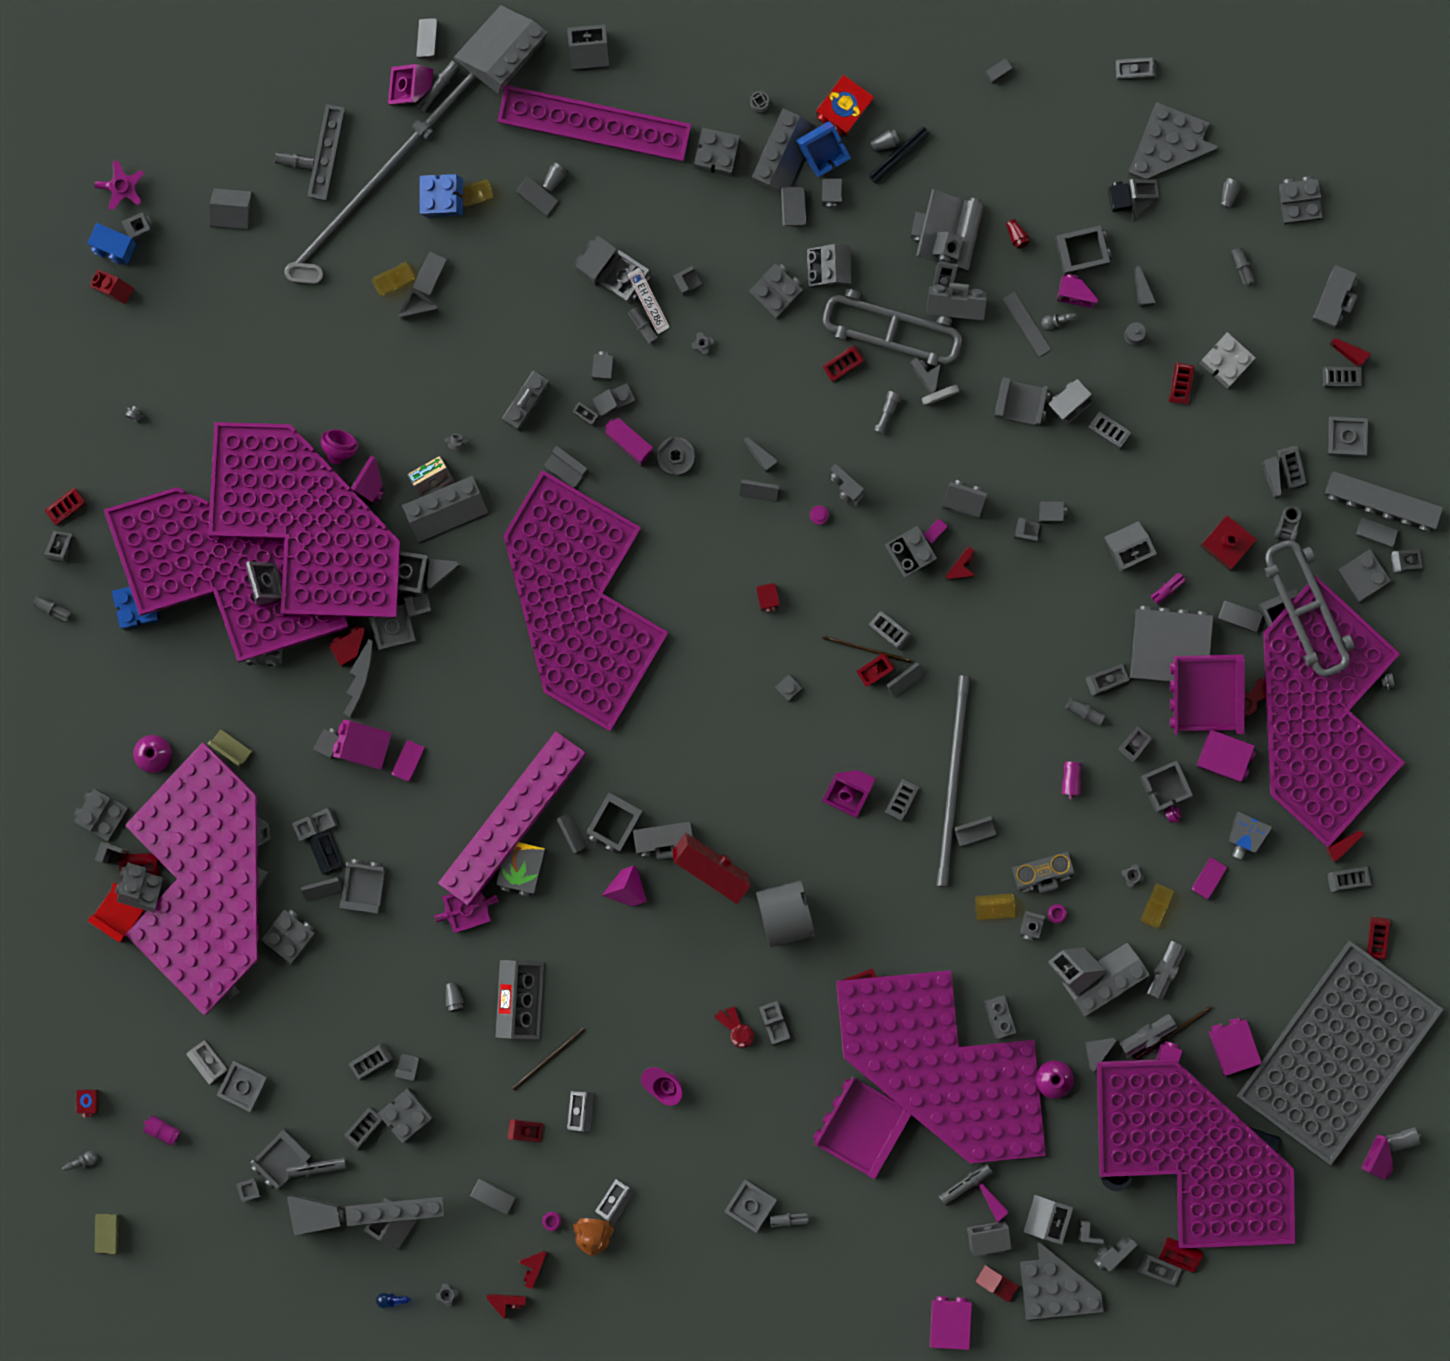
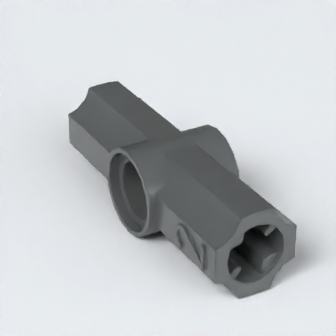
(1166, 970)
(1148, 1035)

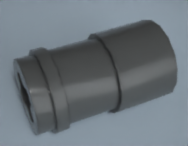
(1134, 333)
(1404, 1140)

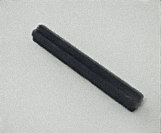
(899, 154)

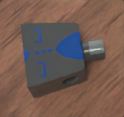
(1247, 834)

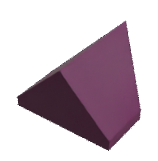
(626, 887)

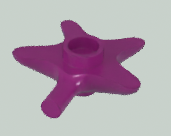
(121, 186)

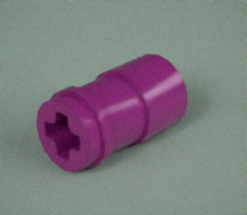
(1072, 779)
(159, 1129)

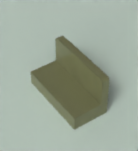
(230, 748)
(106, 1233)

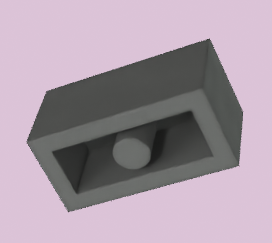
(998, 70)
(585, 413)

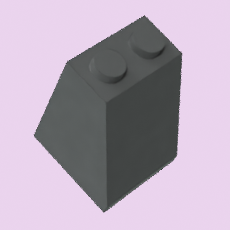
(313, 1214)

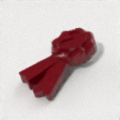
(1255, 695)
(741, 1035)

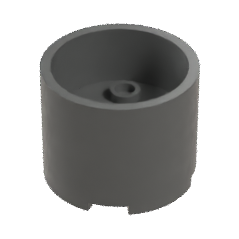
(785, 914)

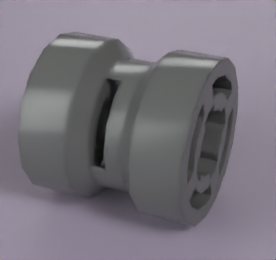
(759, 102)

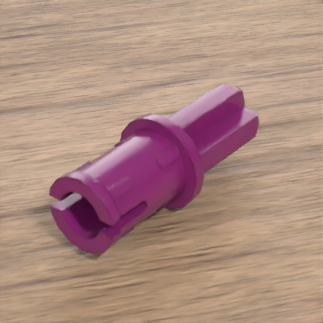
(1168, 588)

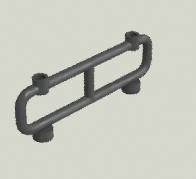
(852, 298)
(1343, 644)

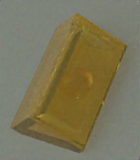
(995, 906)

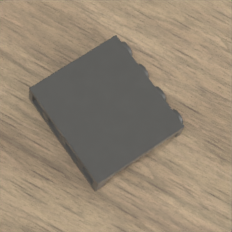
(1164, 635)

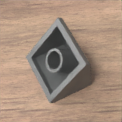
(230, 208)
(264, 582)

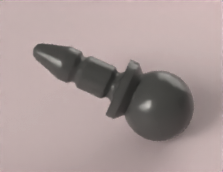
(1050, 322)
(88, 1159)

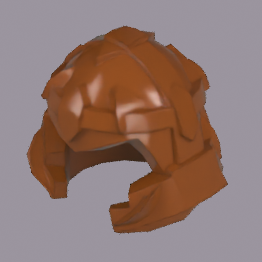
(592, 1235)

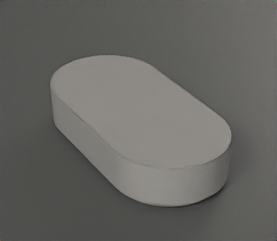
(303, 273)
(940, 395)

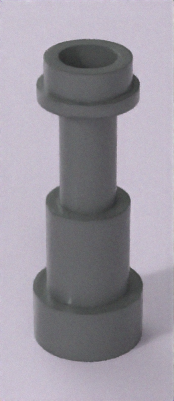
(888, 409)

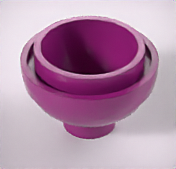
(338, 445)
(161, 757)
(1047, 1072)

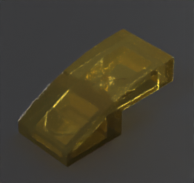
(476, 193)
(393, 279)
(1156, 905)

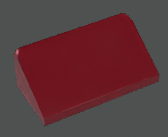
(145, 860)
(1181, 1257)

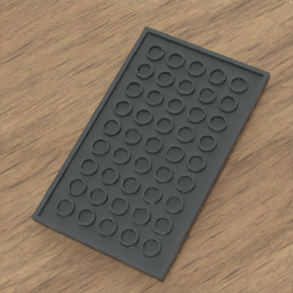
(1339, 1052)

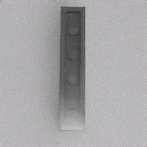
(326, 152)
(394, 1211)

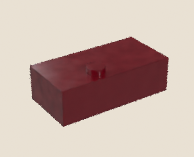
(711, 868)

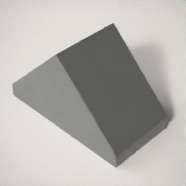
(58, 547)
(439, 570)
(1097, 1050)

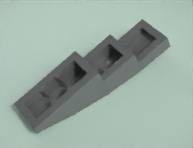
(361, 671)

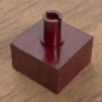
(1228, 542)

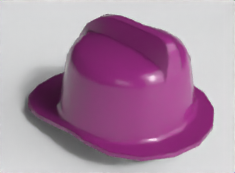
(662, 1085)

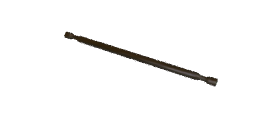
(866, 648)
(1173, 1032)
(548, 1058)

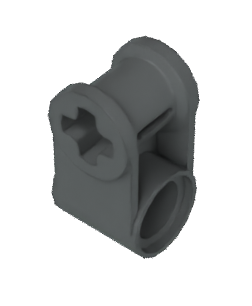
(1287, 525)

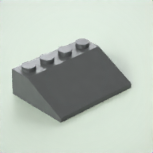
(501, 47)

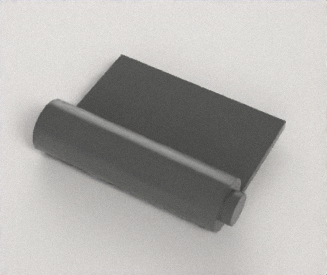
(951, 215)

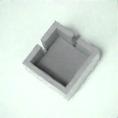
(1228, 358)

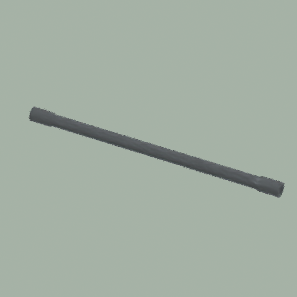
(962, 691)

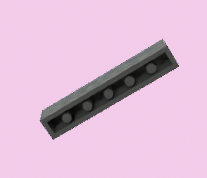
(1383, 501)

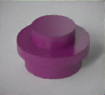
(819, 515)
(1173, 814)
(1057, 913)
(551, 1221)

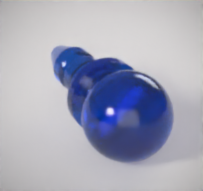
(385, 1300)

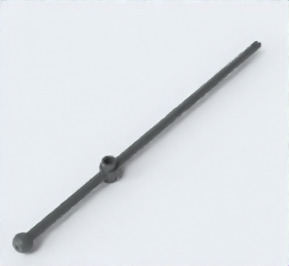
(422, 129)

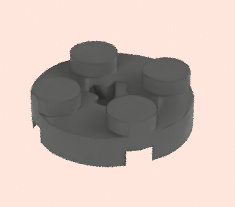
(675, 445)

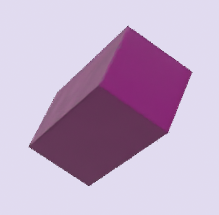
(934, 531)

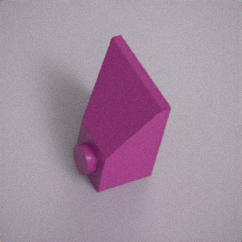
(409, 83)
(1075, 292)
(369, 482)
(849, 791)
(1379, 1159)

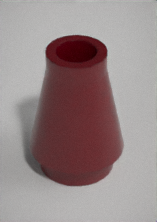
(1017, 235)

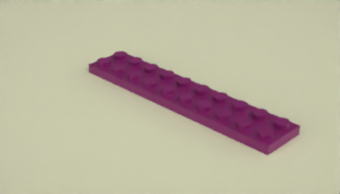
(594, 123)
(512, 818)

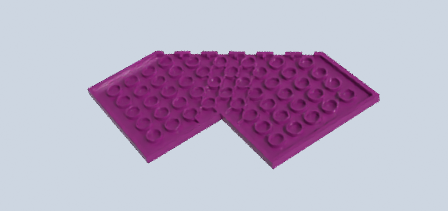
(334, 546)
(175, 561)
(582, 641)
(1320, 753)
(206, 836)
(906, 1043)
(1228, 1178)

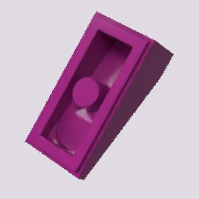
(408, 761)
(1208, 878)
(996, 1207)

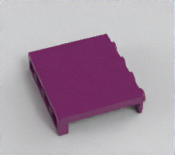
(1207, 693)
(861, 1127)

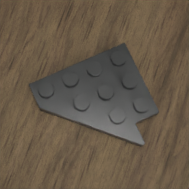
(1169, 142)
(1055, 1288)

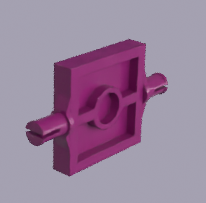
(463, 916)

